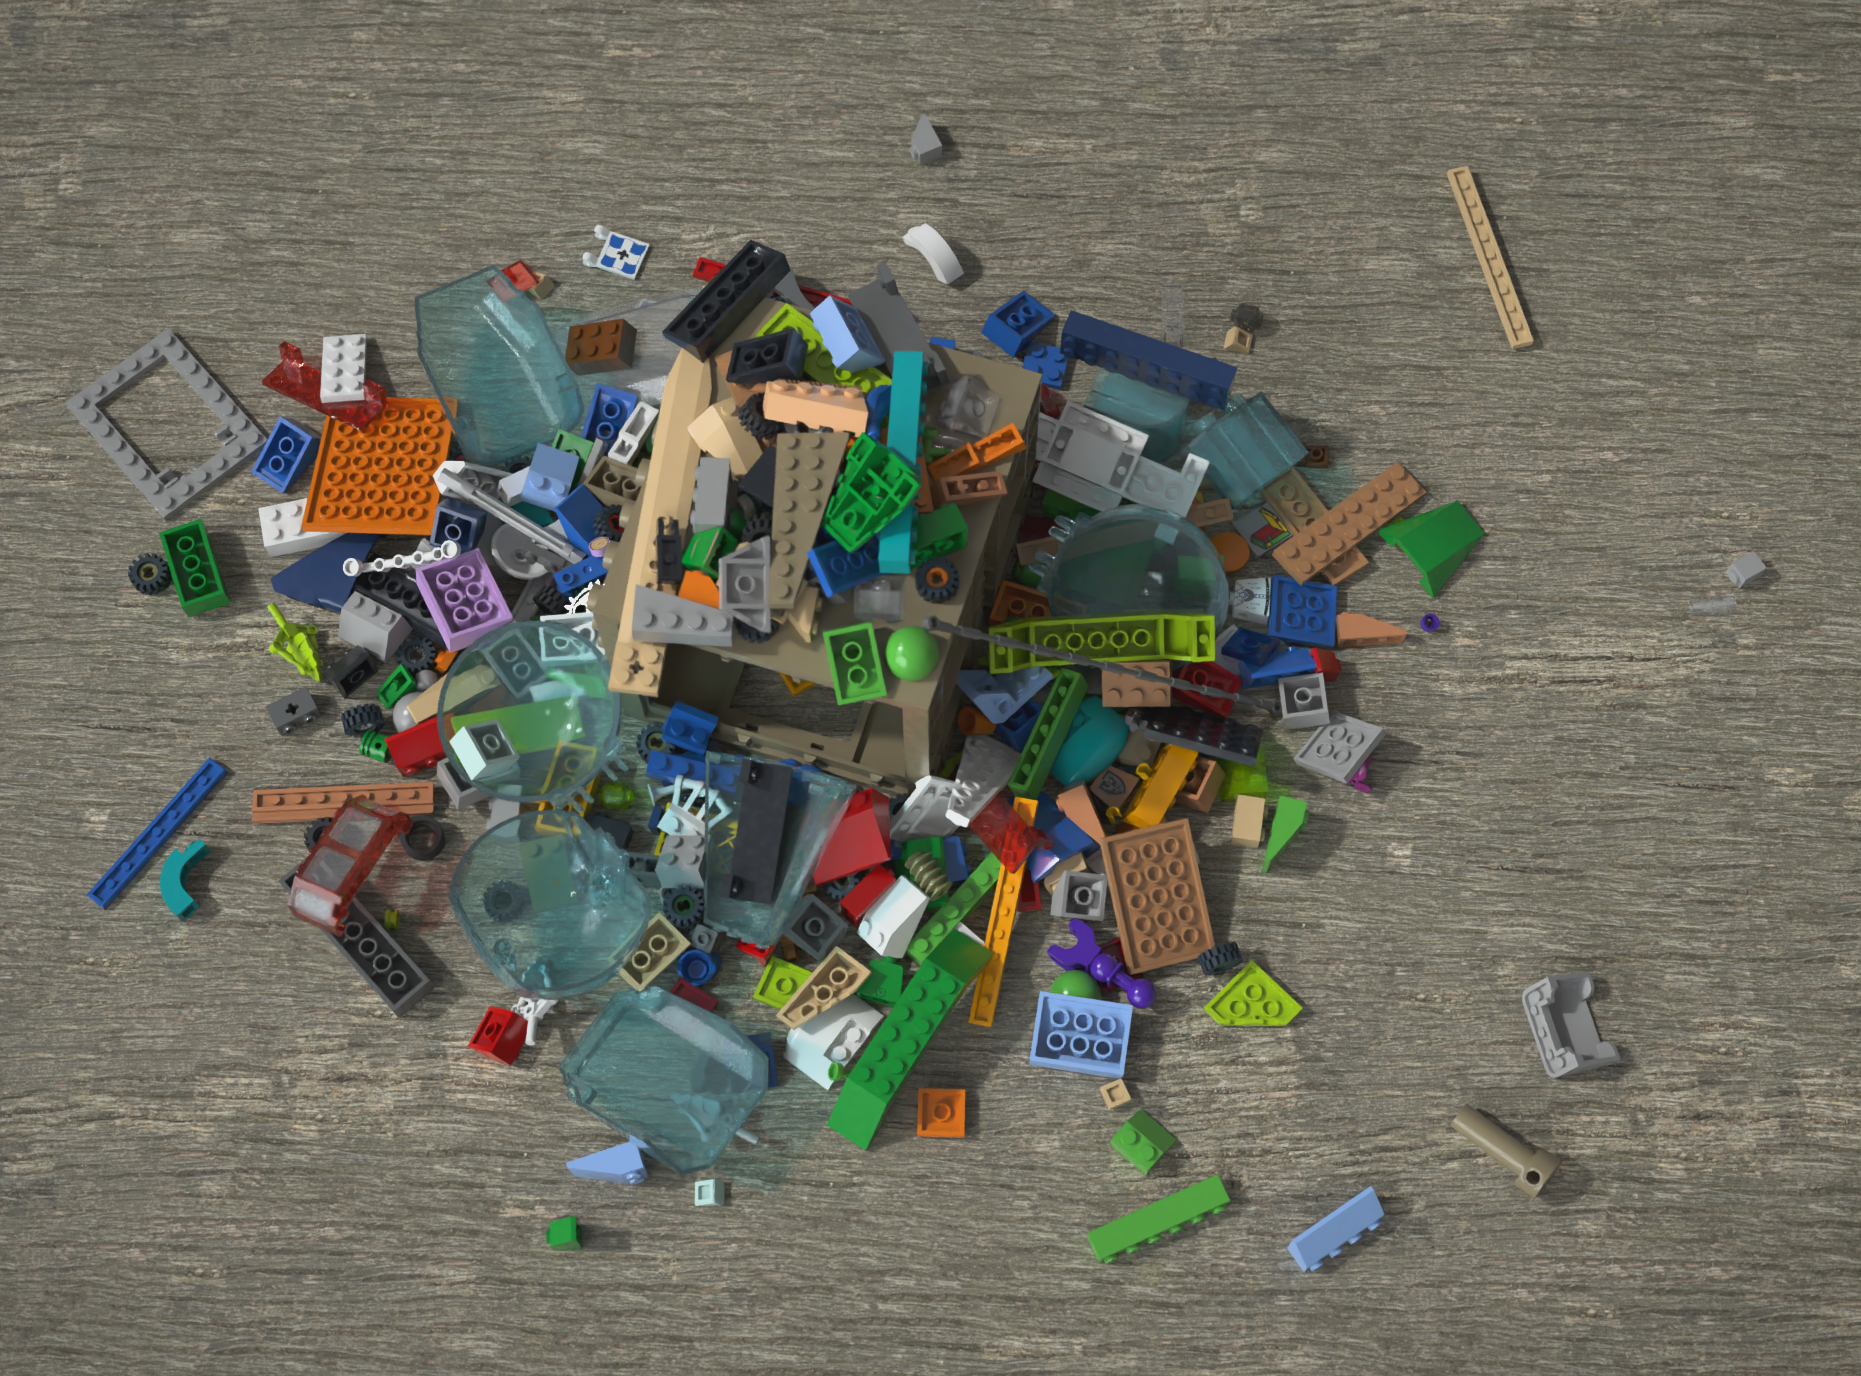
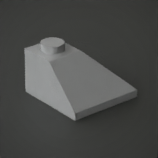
(1080, 896)

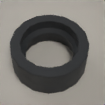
(432, 851)

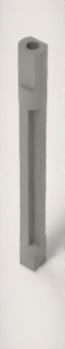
(510, 516)

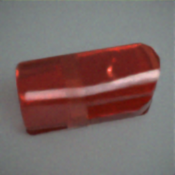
(1047, 403)

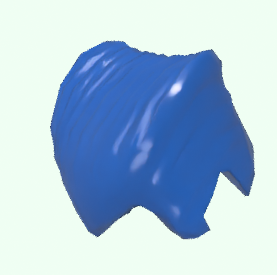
(698, 966)

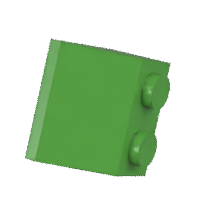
(1142, 1141)

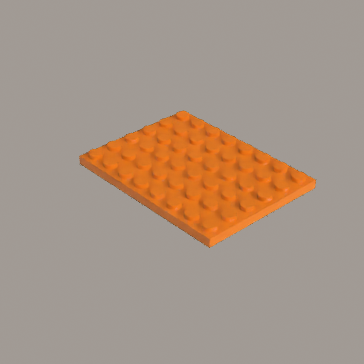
(380, 475)

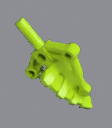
(301, 647)

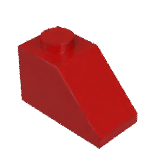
(1326, 663)

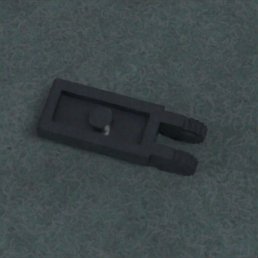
(668, 554)

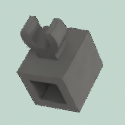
(705, 938)

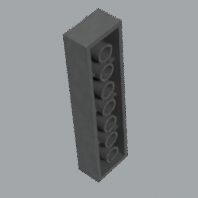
(376, 956)

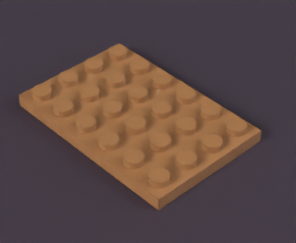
(1157, 895)

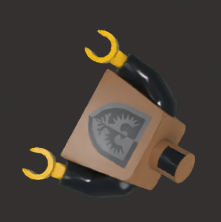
(1115, 787)

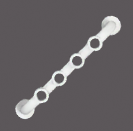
(449, 549)

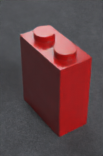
(865, 894)

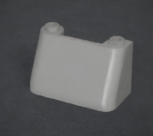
(1565, 1025)

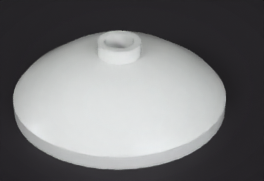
(507, 548)

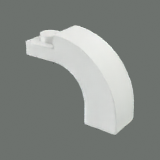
(935, 251)

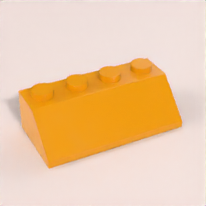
(1158, 792)

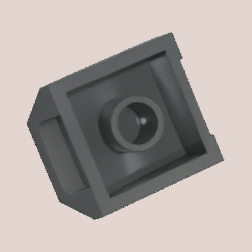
(815, 927)

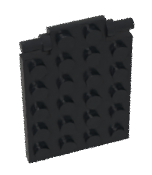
(1198, 732)

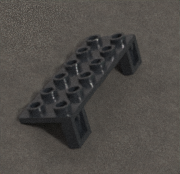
(758, 832)

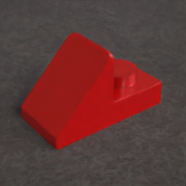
(761, 955)

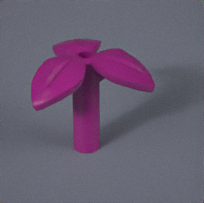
(1360, 775)

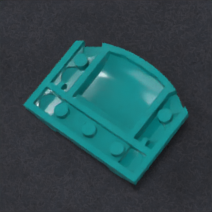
(1090, 744)

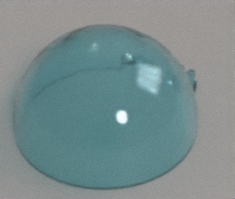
(1133, 563)
(550, 700)

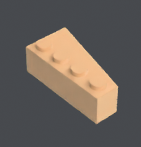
(816, 406)

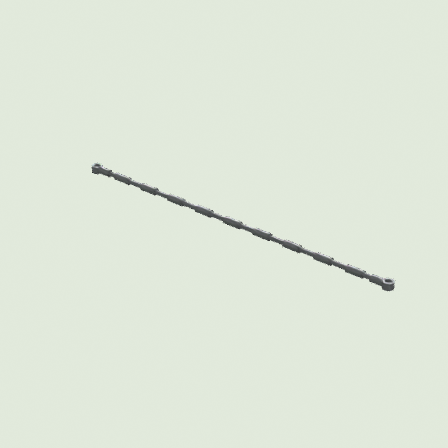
(1271, 706)

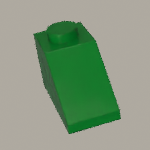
(565, 1234)

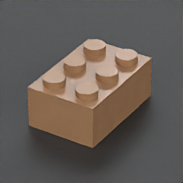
(1128, 691)

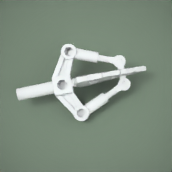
(532, 1013)

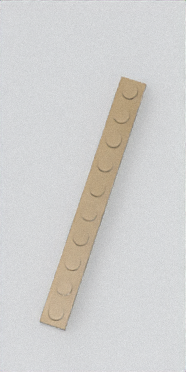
(1490, 257)

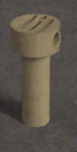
(1508, 1151)

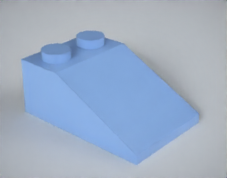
(549, 477)
(616, 1164)

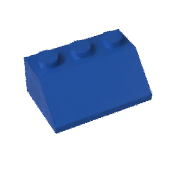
(1280, 665)

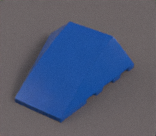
(1066, 835)

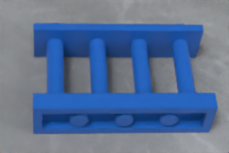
(579, 574)

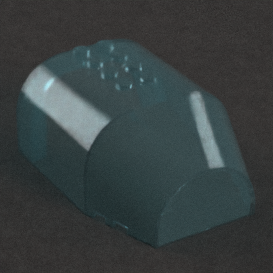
(494, 367)

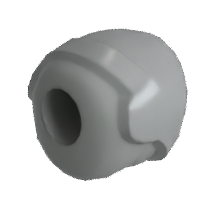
(425, 679)

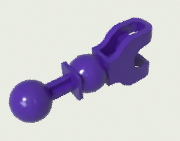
(1103, 966)

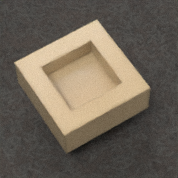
(1115, 1094)

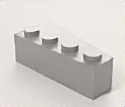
(678, 620)

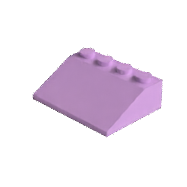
(462, 598)

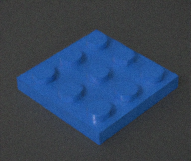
(1302, 612)

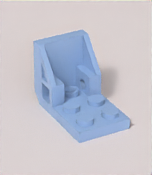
(1003, 694)

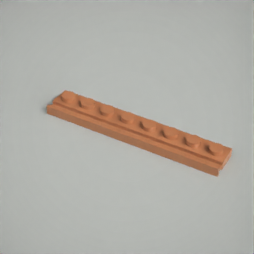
(323, 802)

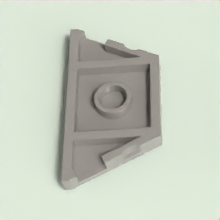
(745, 584)

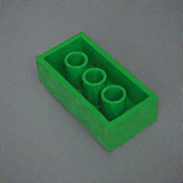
(194, 568)

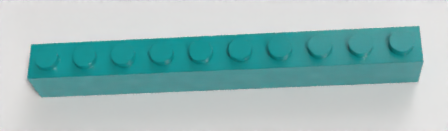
(903, 439)

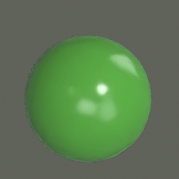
(911, 653)
(1077, 984)

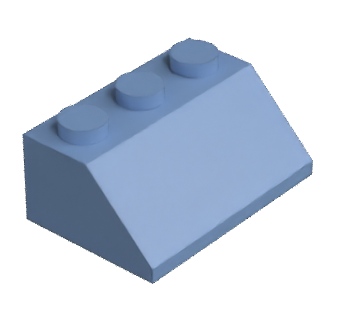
(846, 336)

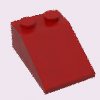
(1207, 674)

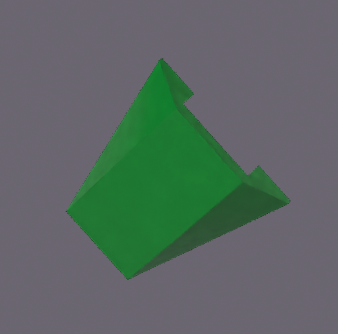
(1436, 542)

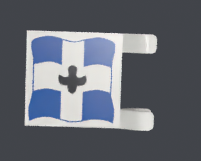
(619, 255)

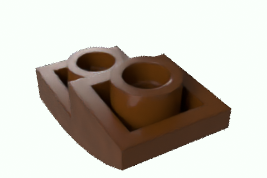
(1316, 458)

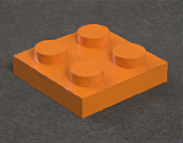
(941, 1113)

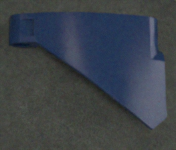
(320, 575)

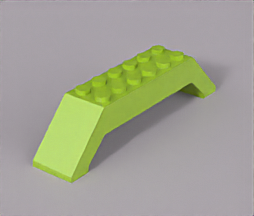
(1106, 638)

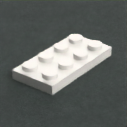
(343, 368)

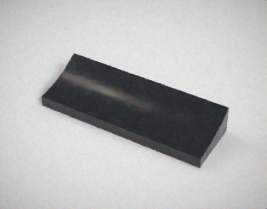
(727, 299)
(400, 593)

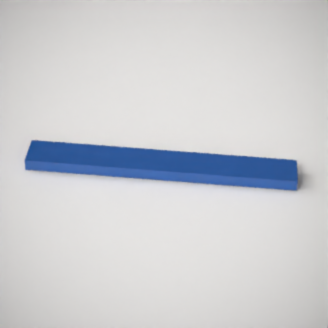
(157, 833)

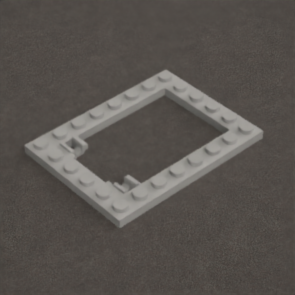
(180, 491)

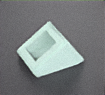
(709, 1193)

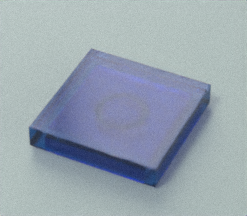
(1250, 646)

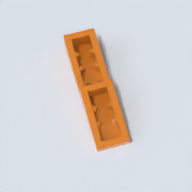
(979, 455)

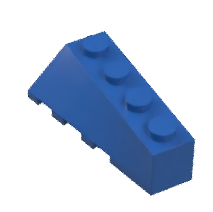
(668, 766)

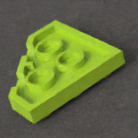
(1252, 1000)

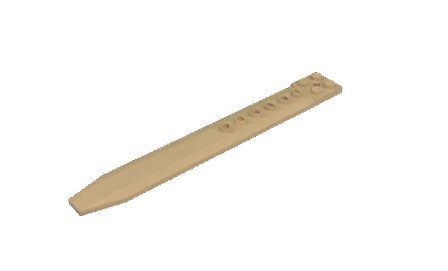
(667, 498)

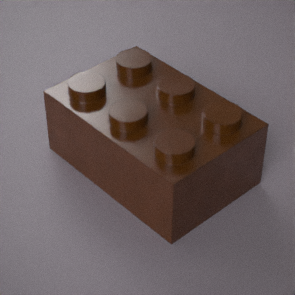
(600, 347)

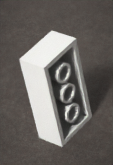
(284, 532)

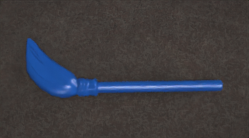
(878, 406)

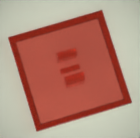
(520, 275)

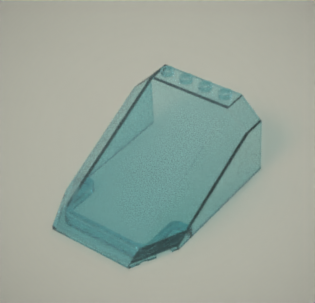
(666, 1076)

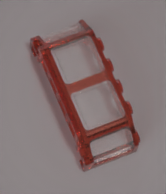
(343, 861)

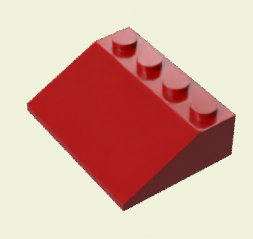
(859, 839)

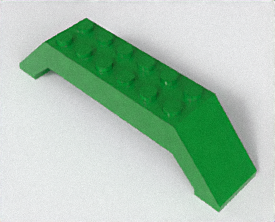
(906, 1037)

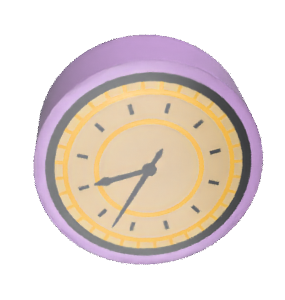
(598, 546)

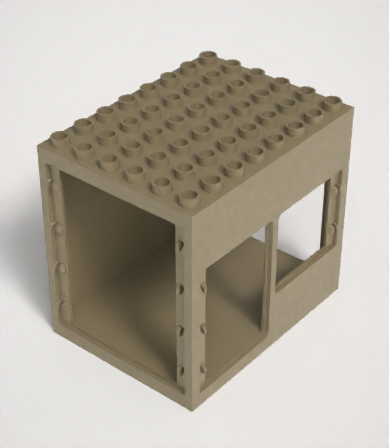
(912, 726)

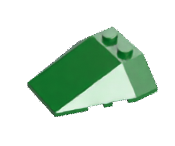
(870, 493)

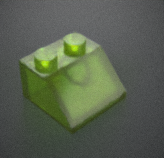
(1243, 779)

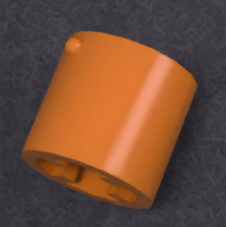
(974, 722)

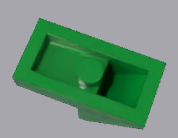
(396, 686)

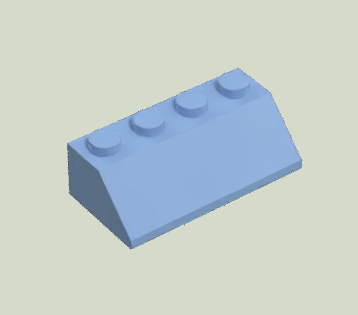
(1337, 1229)

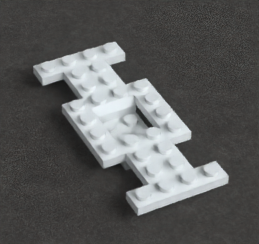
(1110, 457)

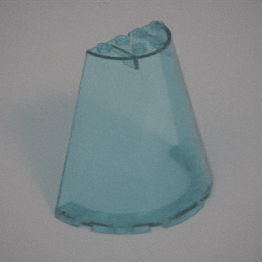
(811, 819)

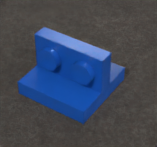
(688, 728)

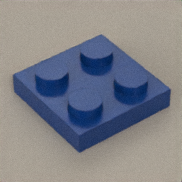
(1048, 362)

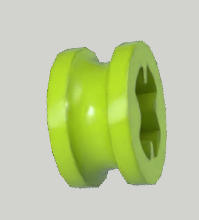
(392, 919)

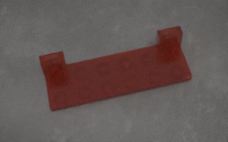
(304, 385)
(1007, 832)

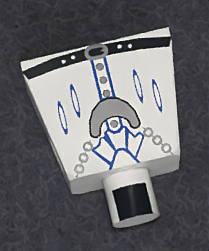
(1251, 600)

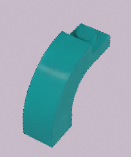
(174, 878)

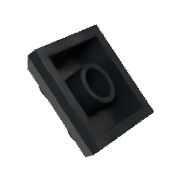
(351, 671)

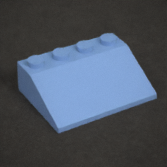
(1081, 1035)

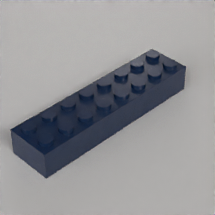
(1147, 360)

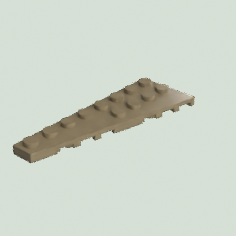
(803, 487)

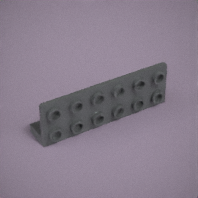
(894, 325)

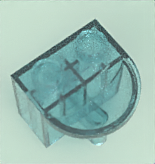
(1244, 447)

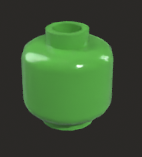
(1024, 575)

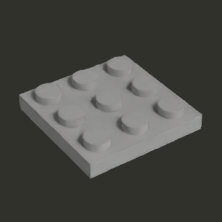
(1339, 747)

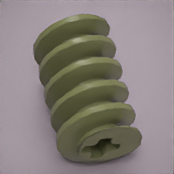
(927, 875)

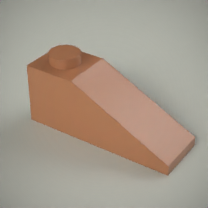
(967, 489)
(1363, 630)

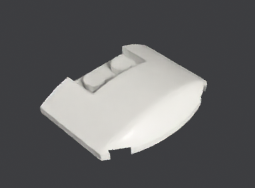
(924, 812)
(831, 1037)

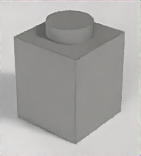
(1746, 569)

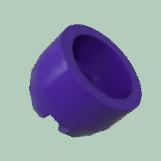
(1434, 624)

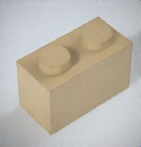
(1247, 821)

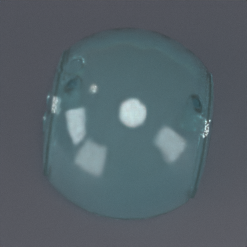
(550, 904)

